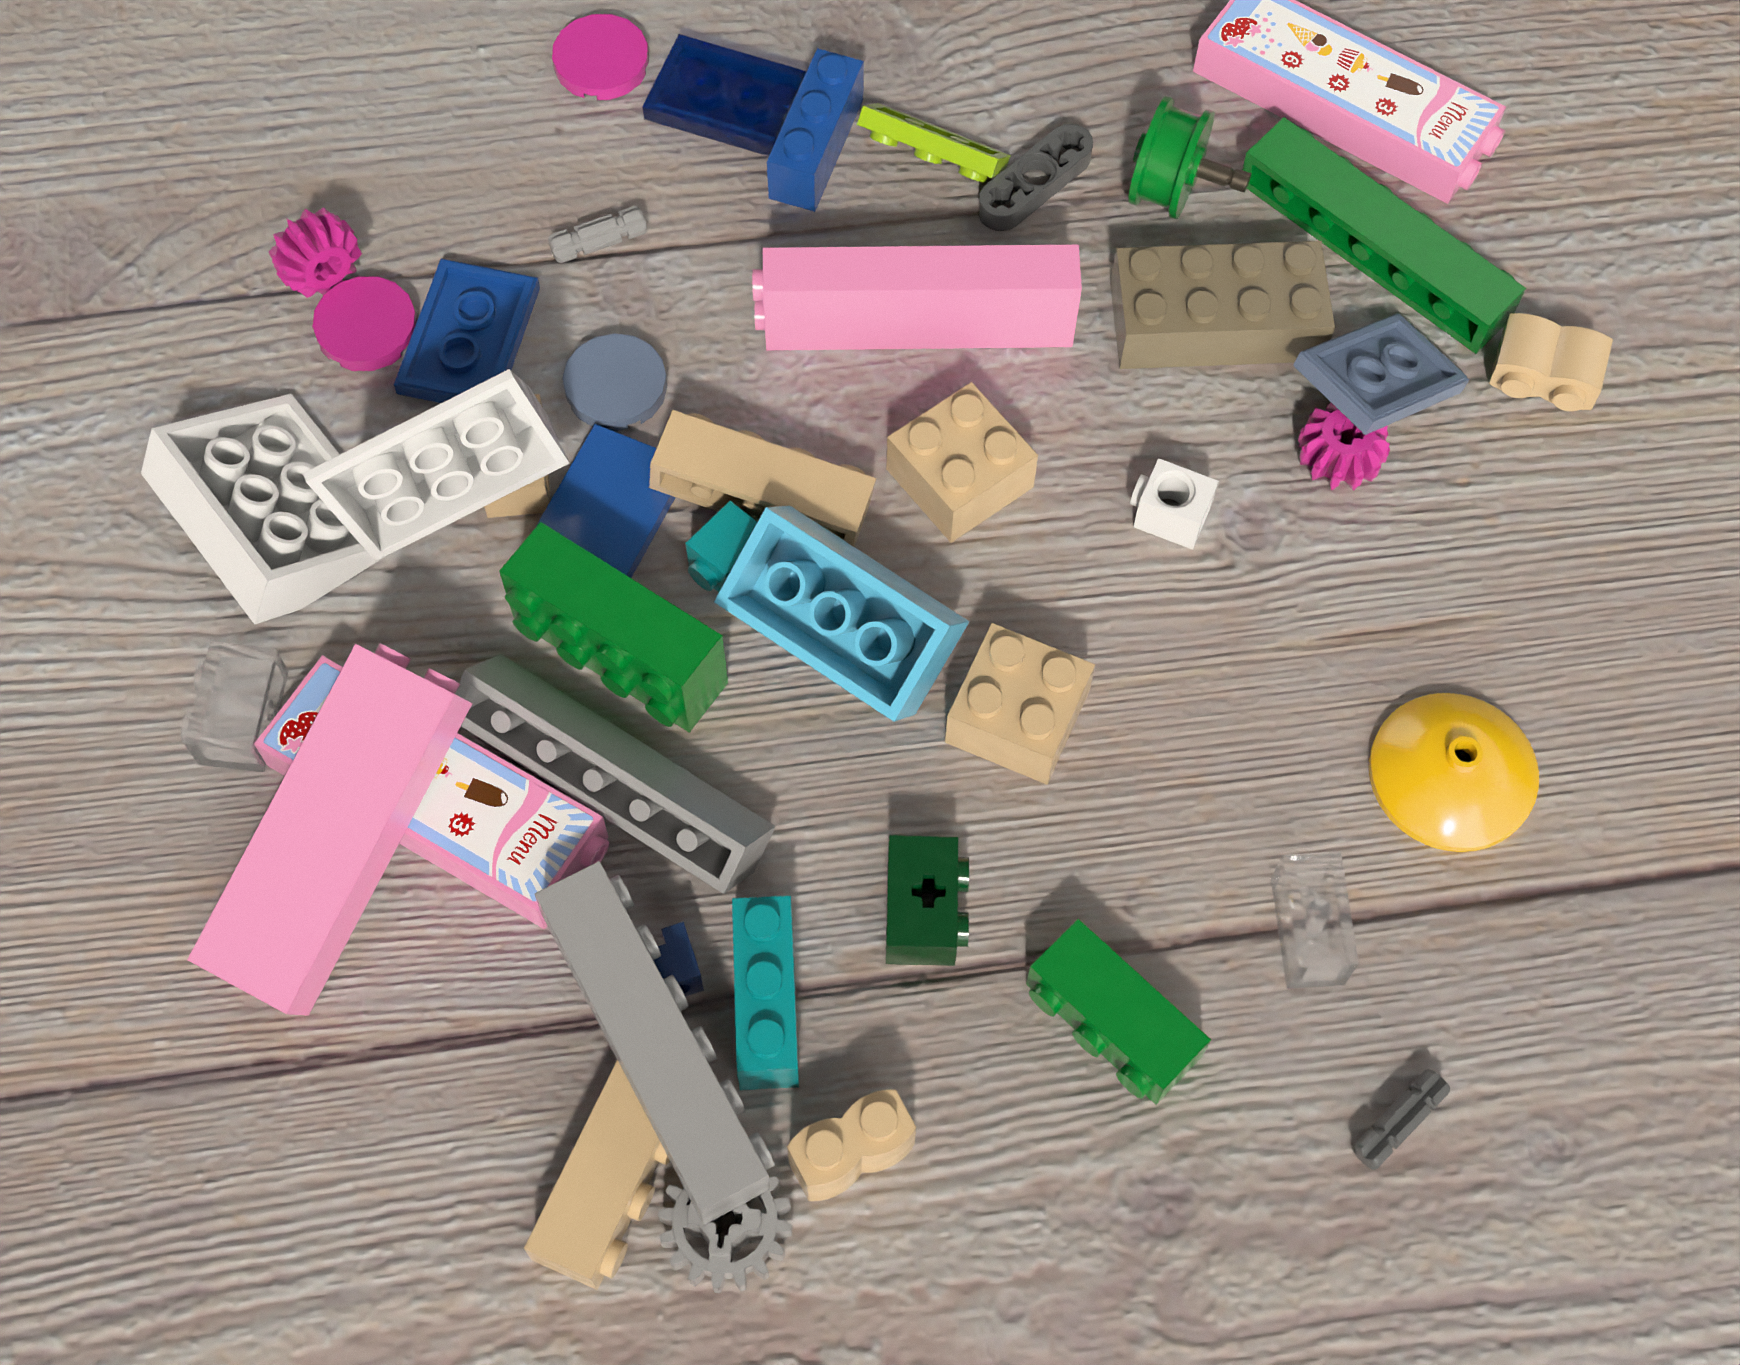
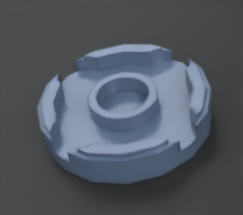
(615, 381)

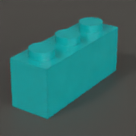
(765, 993)

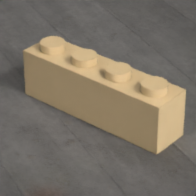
(722, 465)
(600, 1189)

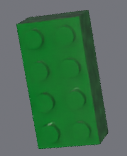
(614, 628)

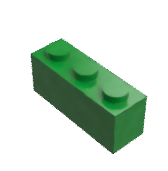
(1116, 1013)

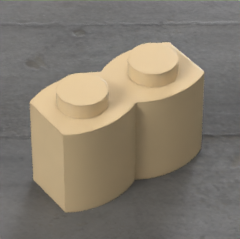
(1551, 362)
(865, 1140)

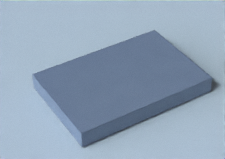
(1381, 373)

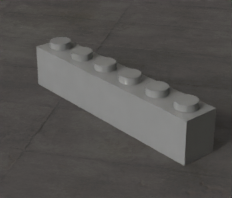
(613, 773)
(653, 1042)

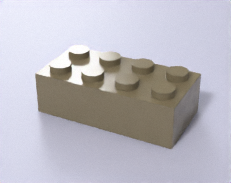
(1219, 304)

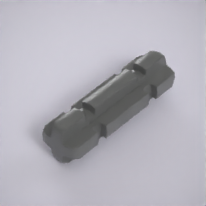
(1401, 1119)

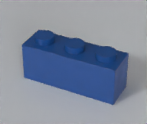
(815, 130)

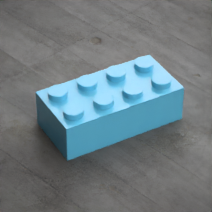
(841, 612)

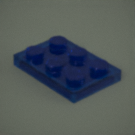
(723, 94)

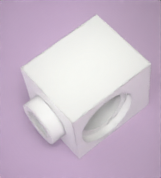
(1174, 523)

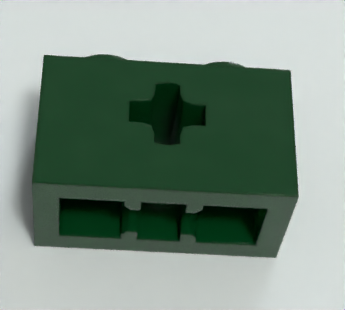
(925, 867)

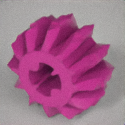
(315, 252)
(1341, 449)

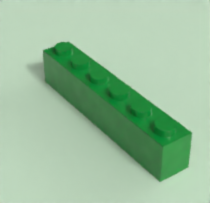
(1382, 235)

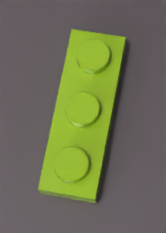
(932, 142)

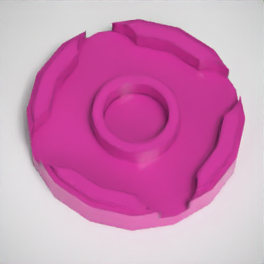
(600, 56)
(364, 323)

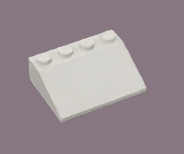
(440, 465)
(247, 507)

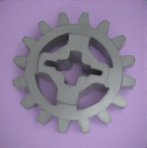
(754, 1228)

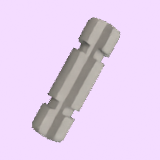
(597, 234)

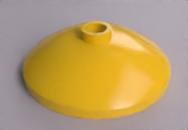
(1435, 793)

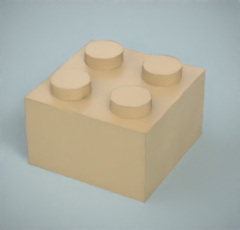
(961, 462)
(1019, 703)

